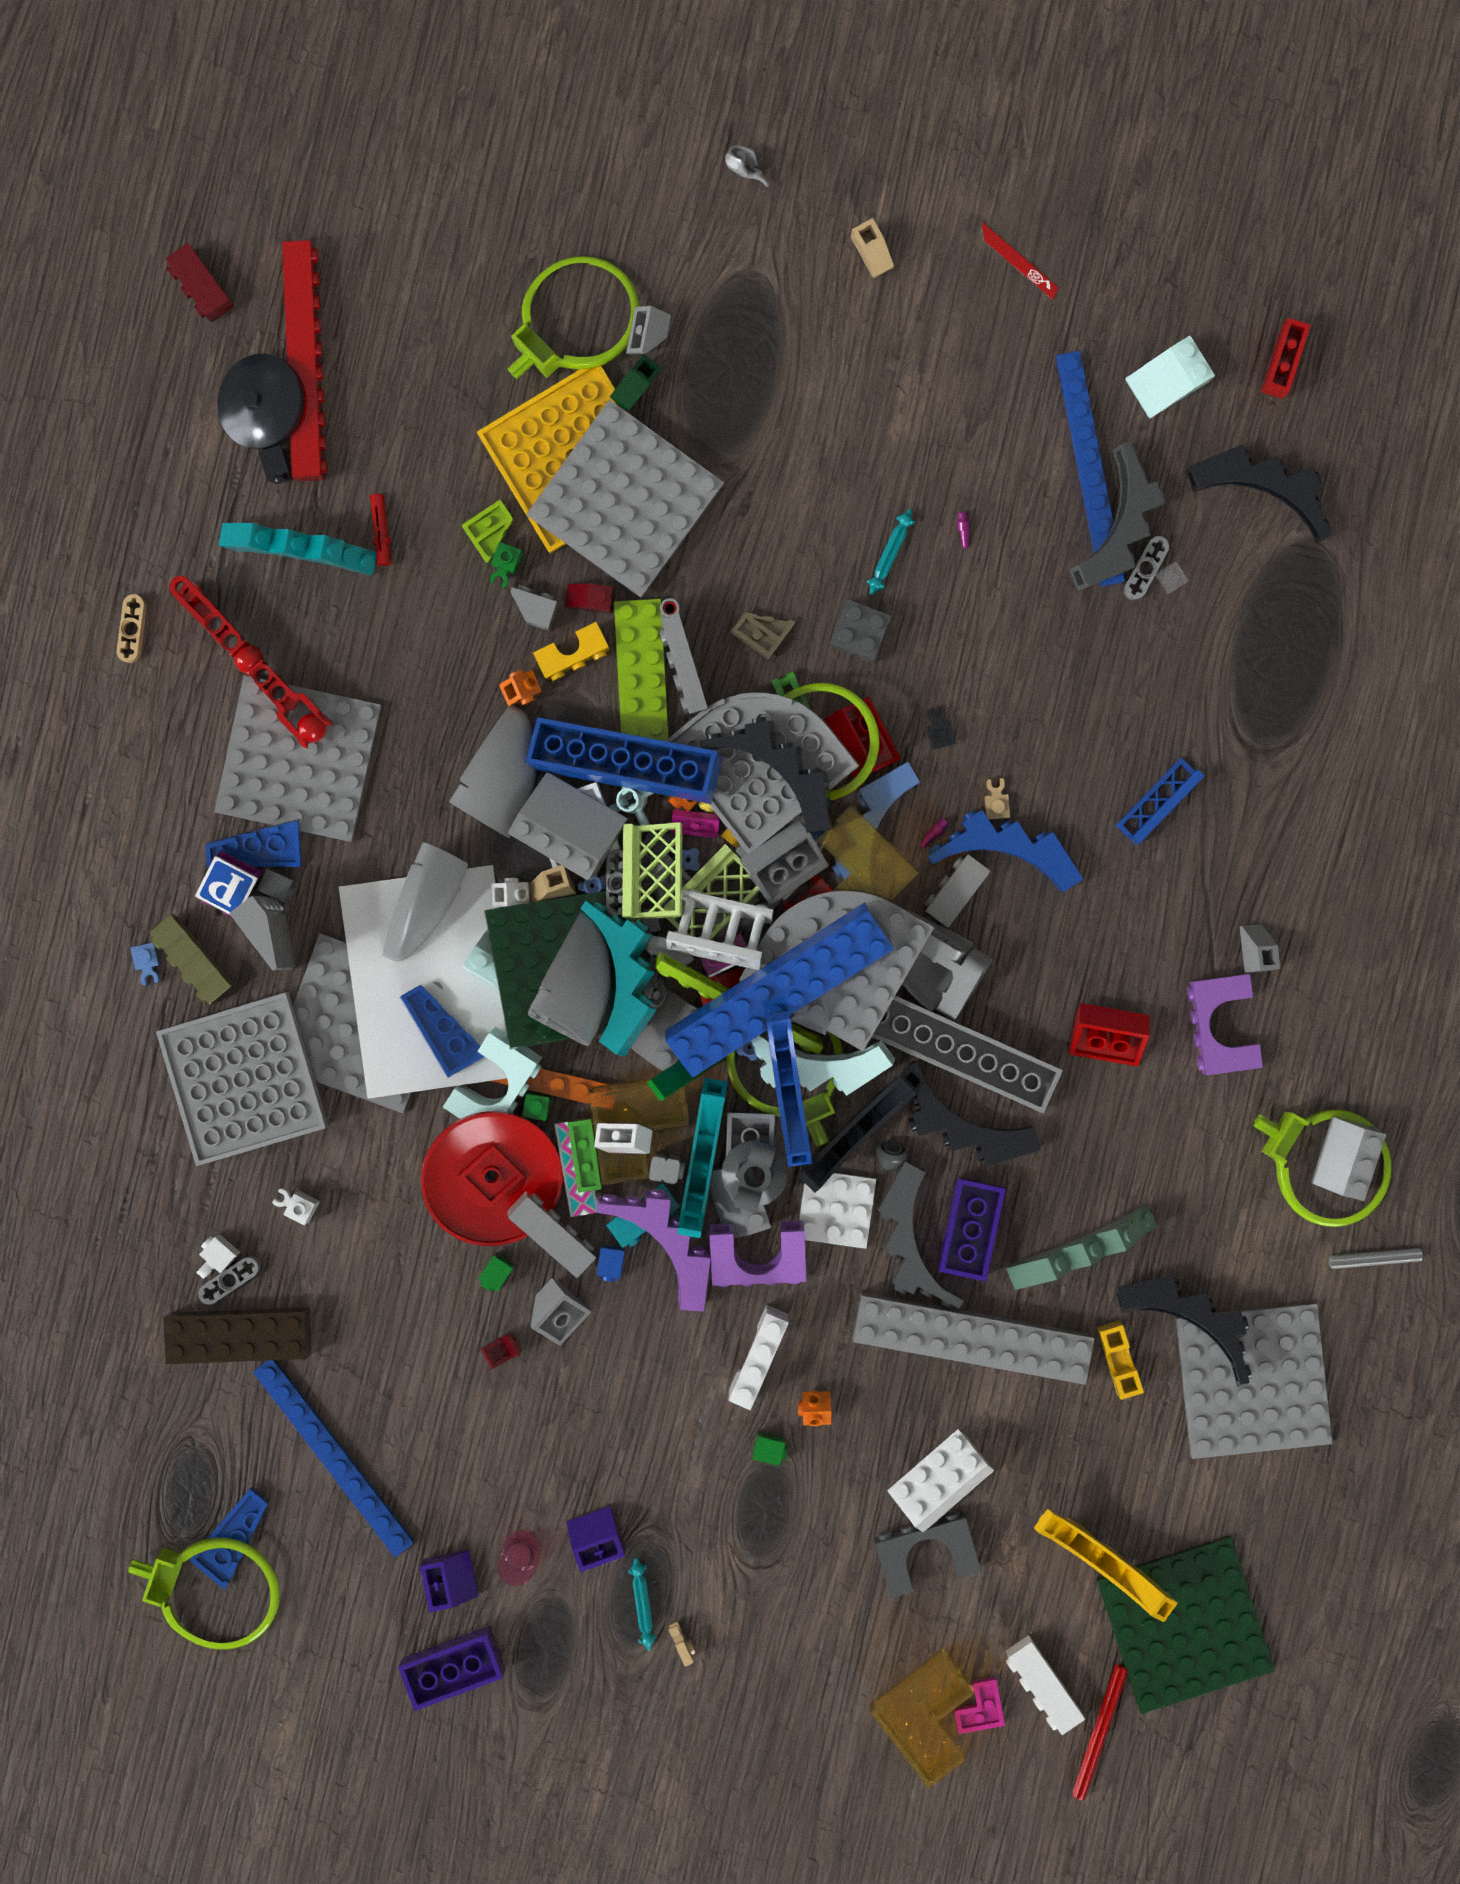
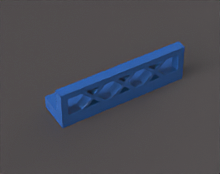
(1168, 804)

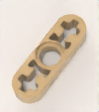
(139, 612)

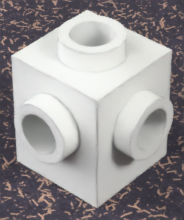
(510, 893)

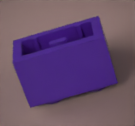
(595, 1538)
(448, 1580)

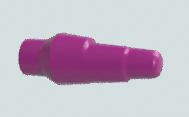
(963, 527)
(935, 831)

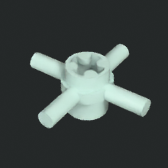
(636, 808)

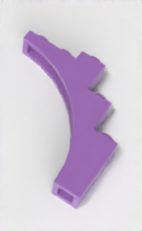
(652, 1215)

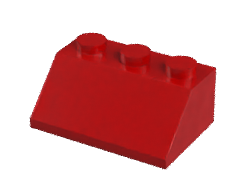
(854, 734)
(1109, 1034)

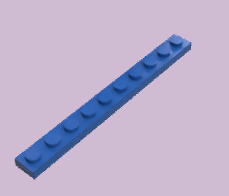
(1086, 451)
(334, 1457)

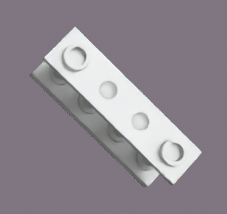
(725, 951)

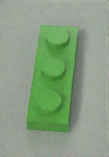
(584, 1155)

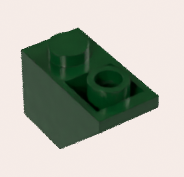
(635, 382)

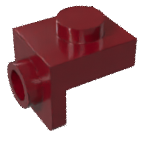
(500, 1350)

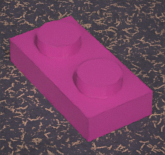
(697, 823)

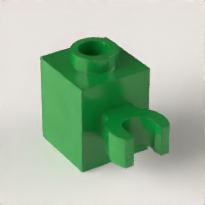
(506, 561)

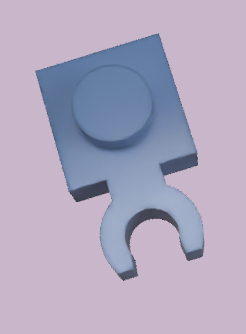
(146, 958)

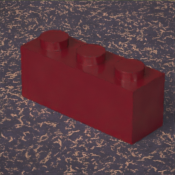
(198, 283)

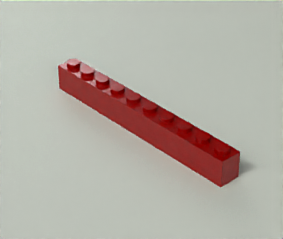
(303, 356)

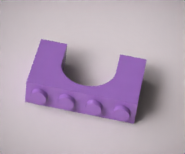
(1205, 997)
(786, 1267)

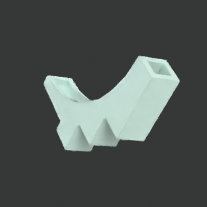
(848, 1070)

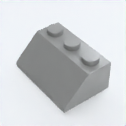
(784, 862)
(652, 1042)
(1348, 1158)
(743, 1221)

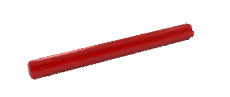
(1099, 1733)

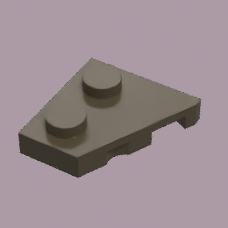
(762, 633)

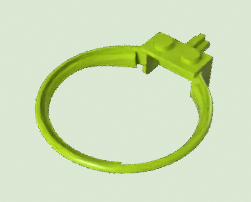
(539, 354)
(871, 723)
(814, 1108)
(1281, 1141)
(165, 1573)

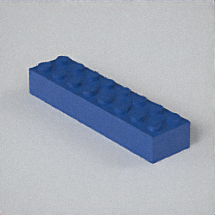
(624, 760)

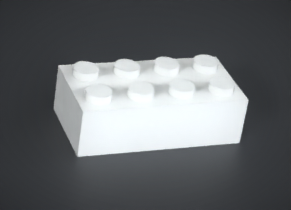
(940, 1480)

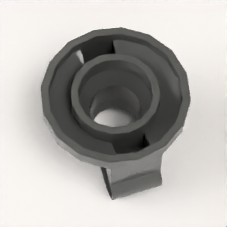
(754, 1154)

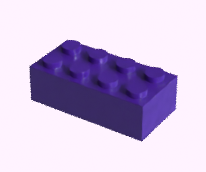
(971, 1228)
(451, 1668)

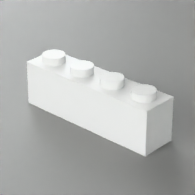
(1045, 1685)

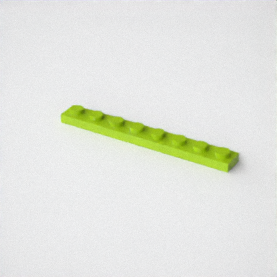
(711, 989)

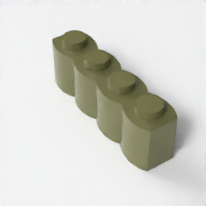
(192, 959)

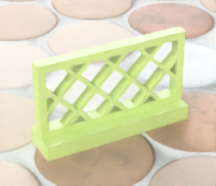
(632, 871)
(703, 881)

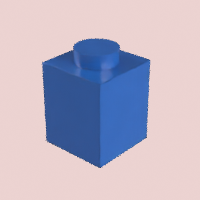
(610, 1263)

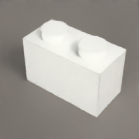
(623, 1138)

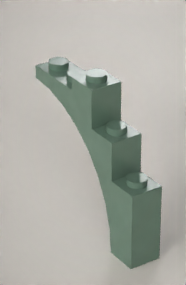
(1083, 1251)

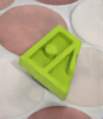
(489, 529)

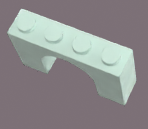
(516, 1063)

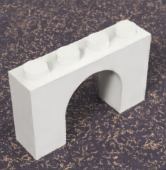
(766, 1342)

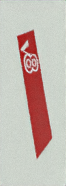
(1019, 262)

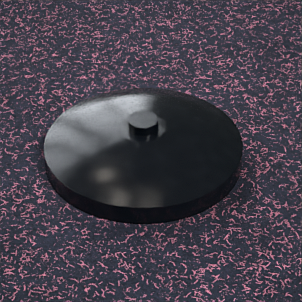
(261, 401)

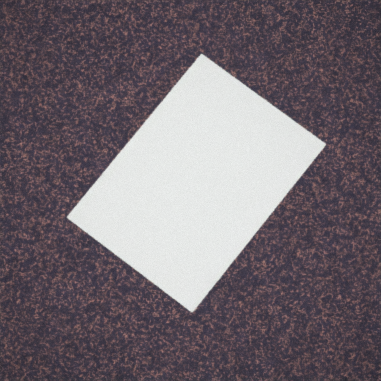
(390, 1043)

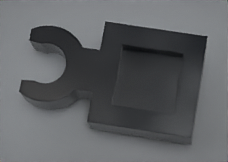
(939, 733)

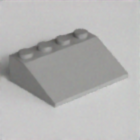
(568, 826)
(267, 930)

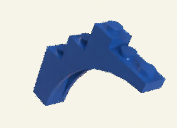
(1044, 854)
(788, 1088)

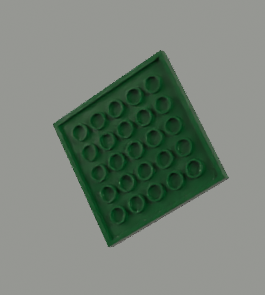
(523, 948)
(1207, 1638)

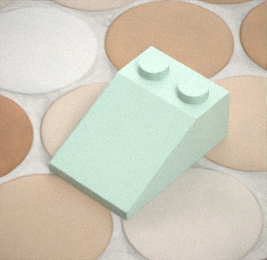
(1170, 377)

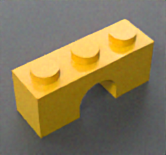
(591, 646)
(1119, 1360)

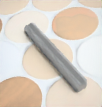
(1375, 1258)

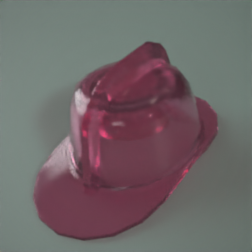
(518, 1558)

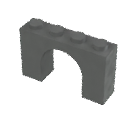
(894, 1548)

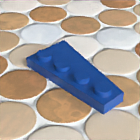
(263, 847)
(444, 1036)
(239, 1525)

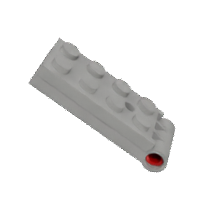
(681, 659)

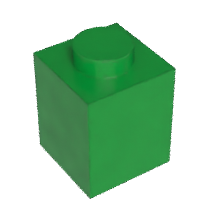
(537, 1106)
(495, 1273)
(769, 1449)

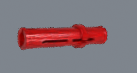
(381, 540)

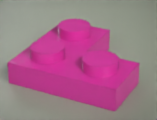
(985, 1713)

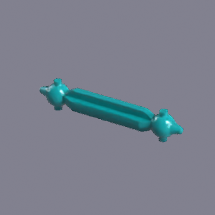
(890, 551)
(642, 1604)

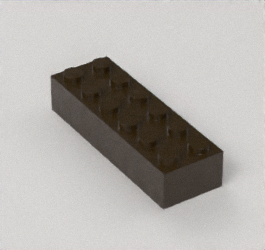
(237, 1335)

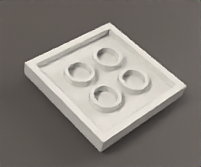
(839, 1210)

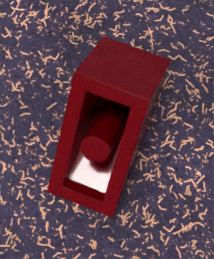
(590, 597)

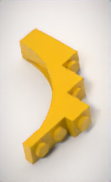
(1108, 1563)

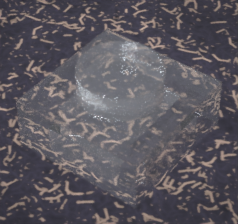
(1171, 578)

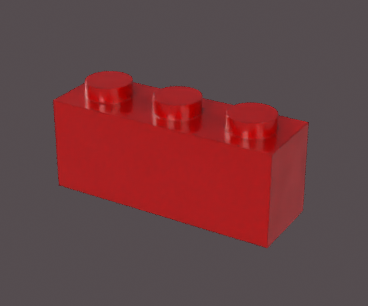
(1285, 358)

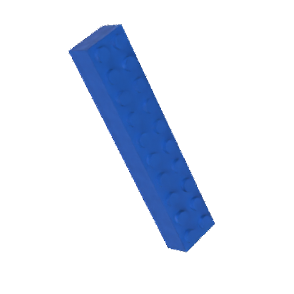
(780, 986)

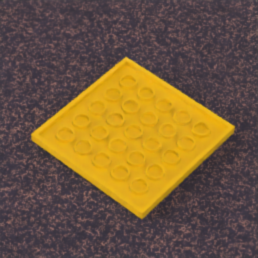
(542, 433)

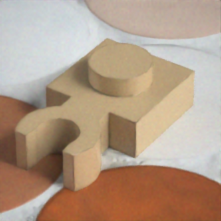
(997, 804)
(685, 1648)

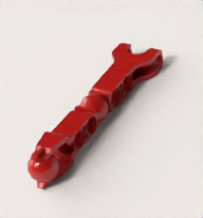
(250, 661)

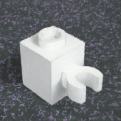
(299, 1206)
(218, 1255)

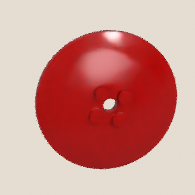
(456, 1170)

